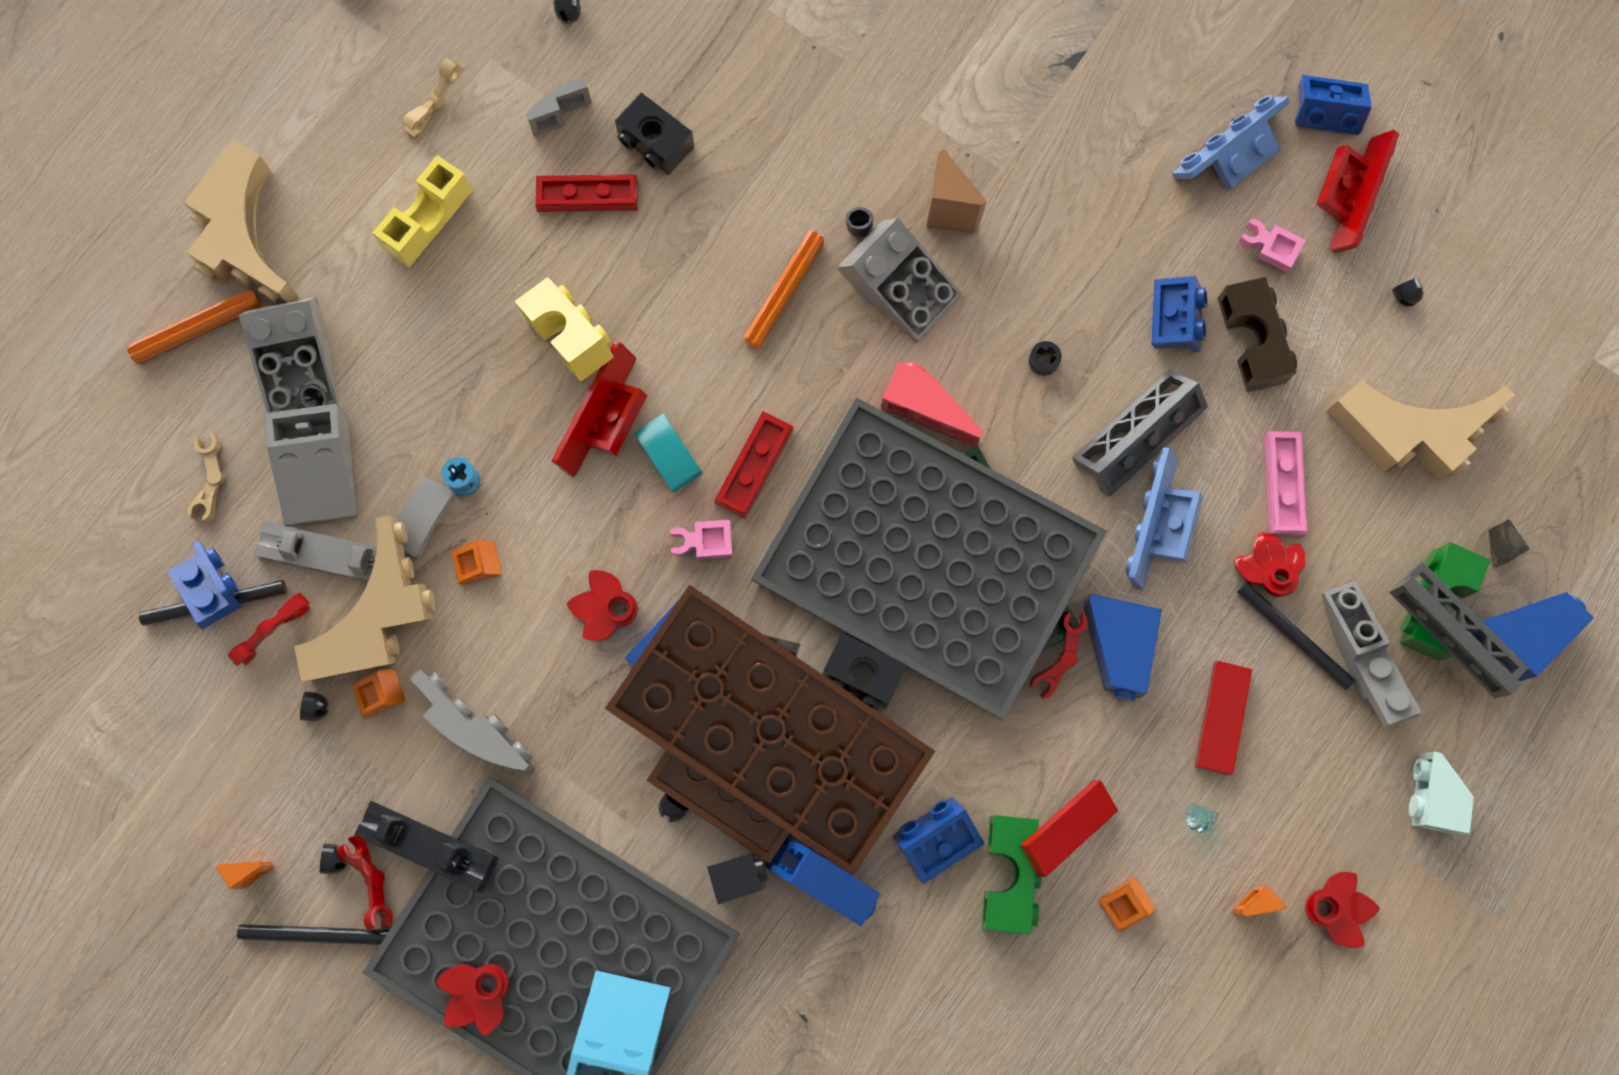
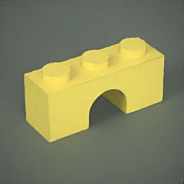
(439, 197)
(580, 344)

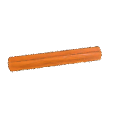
(783, 289)
(193, 326)

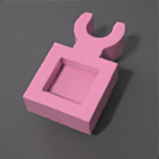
(1276, 247)
(709, 540)

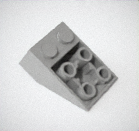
(899, 278)
(289, 352)
(312, 463)

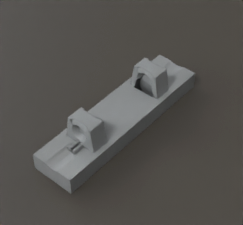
(317, 551)

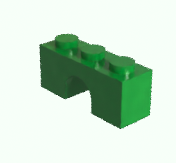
(1463, 574)
(1014, 907)

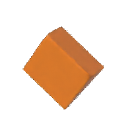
(476, 561)
(378, 692)
(243, 874)
(1258, 901)
(1127, 904)

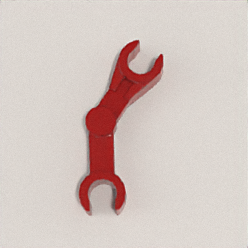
(291, 610)
(1067, 658)
(373, 878)

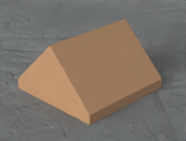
(954, 199)

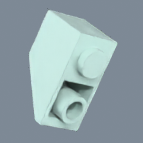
(1440, 797)

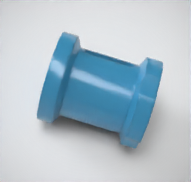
(464, 467)

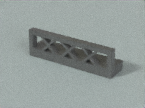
(1147, 433)
(1454, 633)

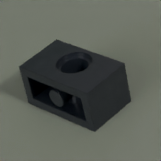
(646, 118)
(885, 669)
(737, 877)

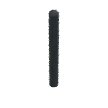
(243, 596)
(1295, 635)
(311, 934)

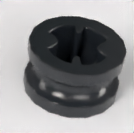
(1043, 348)

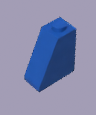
(1539, 630)
(1123, 643)
(824, 881)

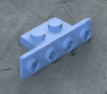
(1239, 148)
(1167, 522)

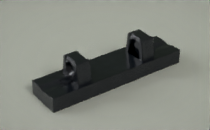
(427, 847)

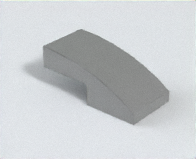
(548, 110)
(423, 512)

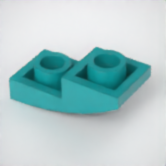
(668, 453)

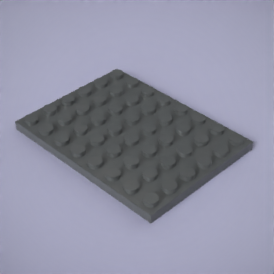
(929, 557)
(550, 922)

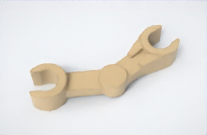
(417, 118)
(214, 479)

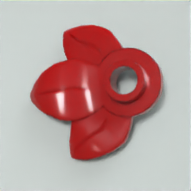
(1269, 560)
(598, 606)
(1345, 909)
(470, 999)

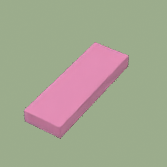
(1285, 483)

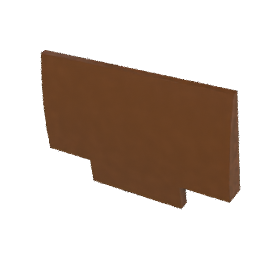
(764, 738)

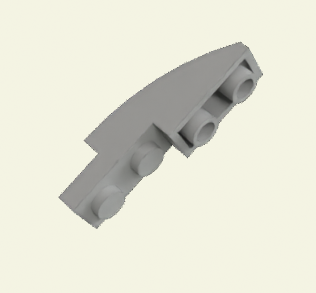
(1366, 655)
(479, 735)

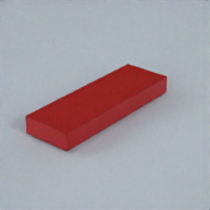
(586, 193)
(753, 465)
(1223, 718)
(1069, 828)

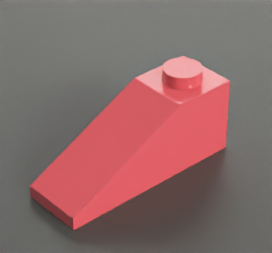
(923, 400)

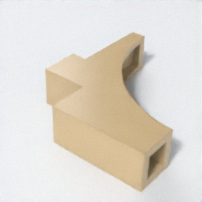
(226, 209)
(1398, 431)
(364, 634)

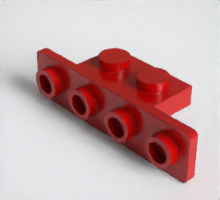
(1353, 188)
(604, 413)

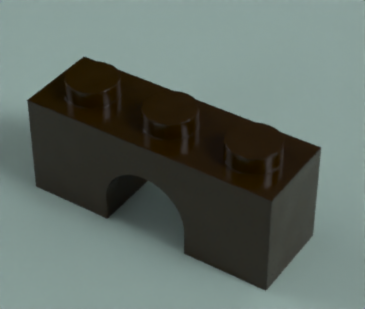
(1254, 307)

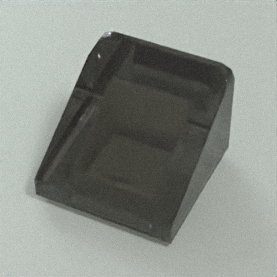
(1505, 543)

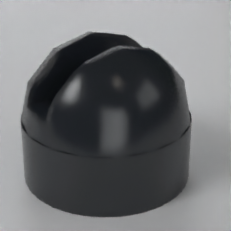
(567, 10)
(859, 222)
(1409, 292)
(308, 394)
(313, 707)
(672, 808)
(330, 861)

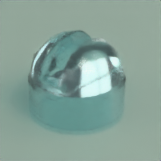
(1200, 818)

